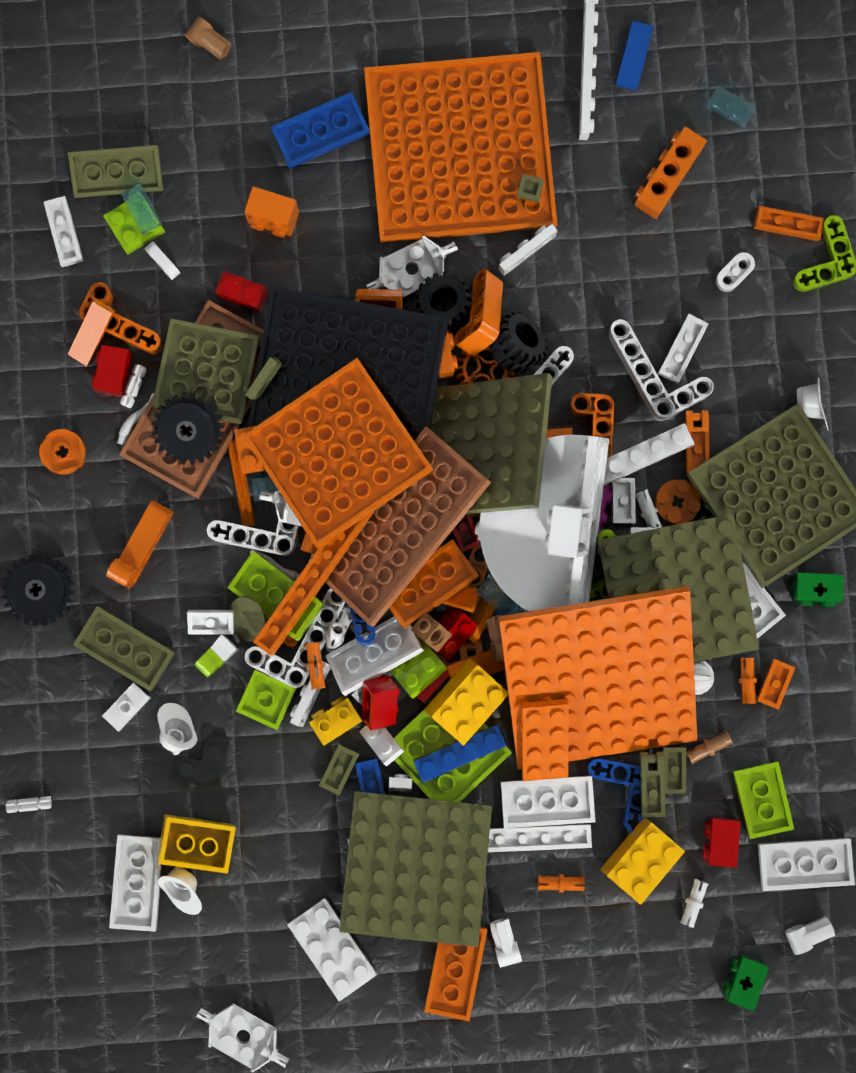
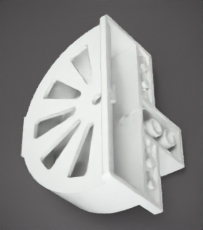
(549, 551)

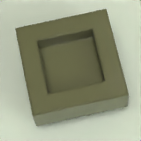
(530, 188)

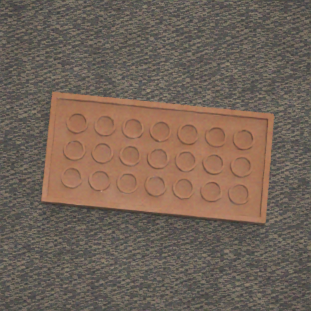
(145, 453)
(406, 531)

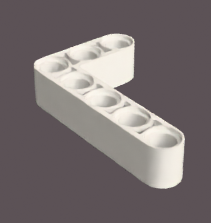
(651, 377)
(297, 664)

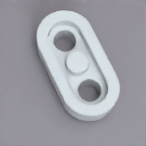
(734, 272)

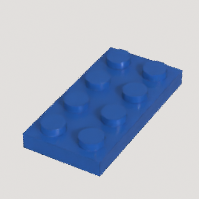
(320, 130)

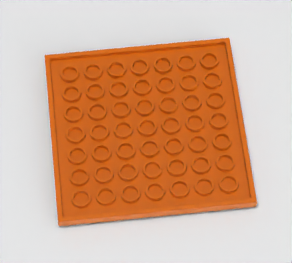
(456, 146)
(616, 662)

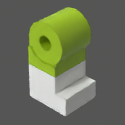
(216, 656)

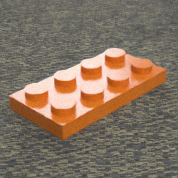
(435, 583)
(544, 739)
(455, 979)

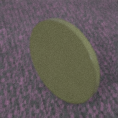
(248, 617)

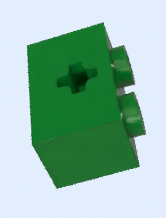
(829, 583)
(748, 993)

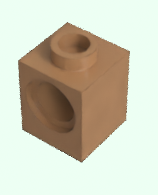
(431, 632)

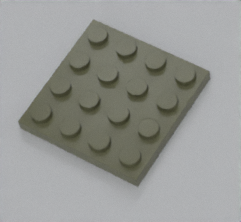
(209, 364)

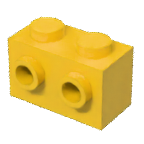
(335, 721)

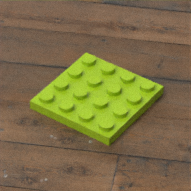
(426, 736)

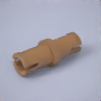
(709, 747)

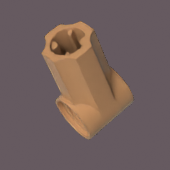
(203, 35)
(495, 637)

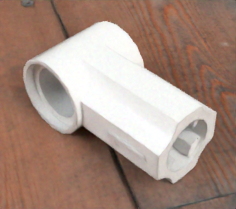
(805, 936)
(506, 947)

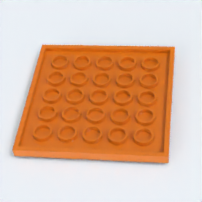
(337, 453)

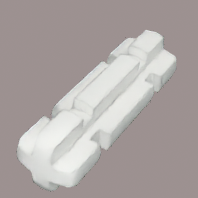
(133, 386)
(28, 804)

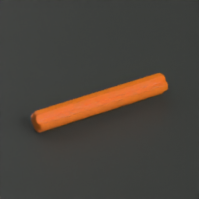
(241, 487)

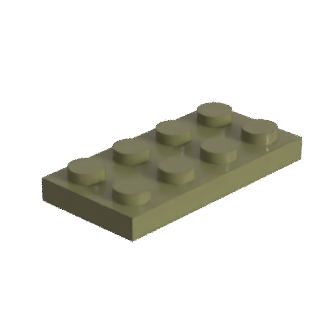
(115, 170)
(124, 648)

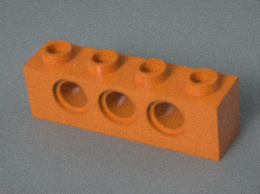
(691, 145)

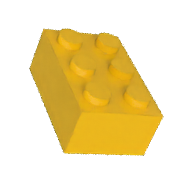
(466, 701)
(196, 843)
(642, 860)

